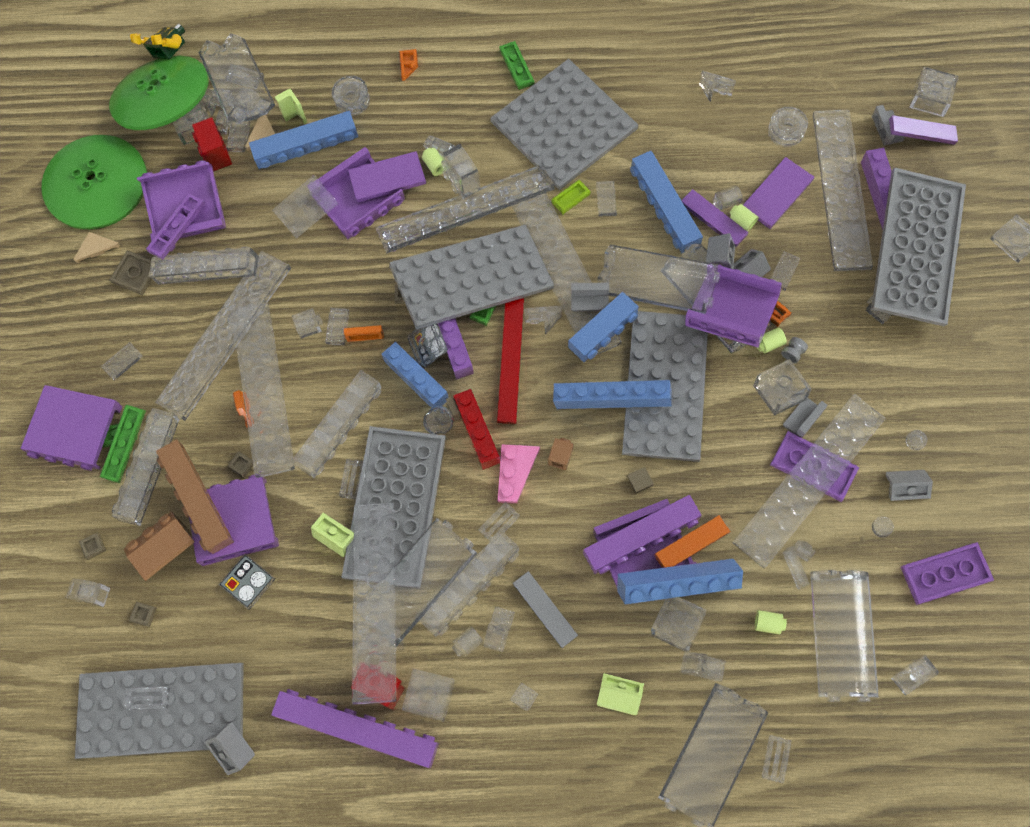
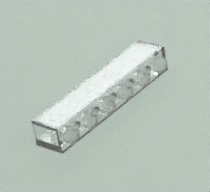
(204, 265)
(337, 424)
(144, 469)
(469, 583)

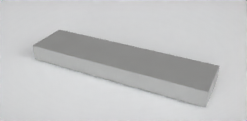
(545, 609)

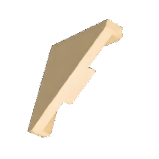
(261, 130)
(94, 246)

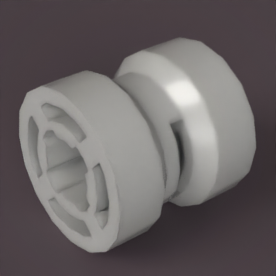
(794, 350)

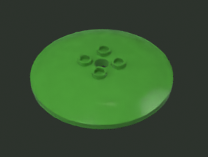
(158, 93)
(97, 201)

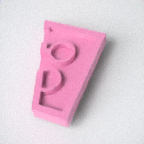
(514, 470)

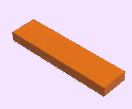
(692, 543)

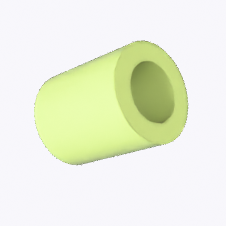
(433, 161)
(743, 217)
(772, 340)
(770, 622)

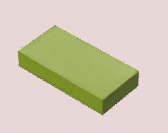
(571, 196)

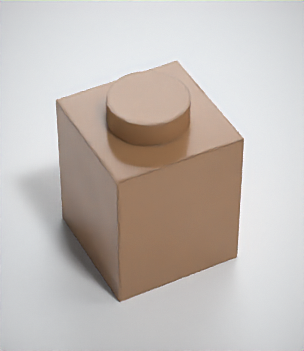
(560, 453)

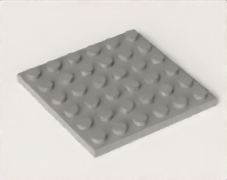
(564, 123)

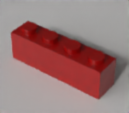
(477, 429)

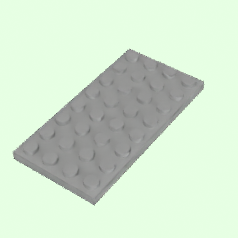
(919, 247)
(470, 276)
(667, 351)
(400, 470)
(198, 706)

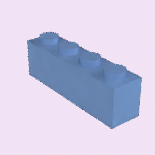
(603, 327)
(414, 375)

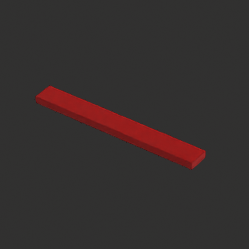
(510, 362)

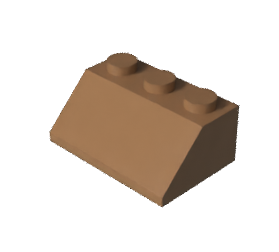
(158, 545)

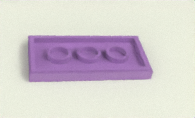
(387, 176)
(778, 192)
(792, 451)
(947, 573)

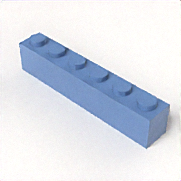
(303, 140)
(665, 201)
(613, 394)
(679, 581)

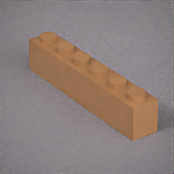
(194, 497)

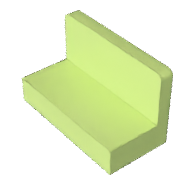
(290, 106)
(332, 534)
(620, 694)

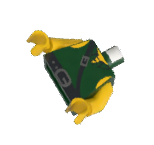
(163, 43)

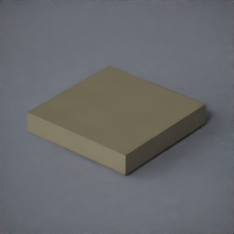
(132, 273)

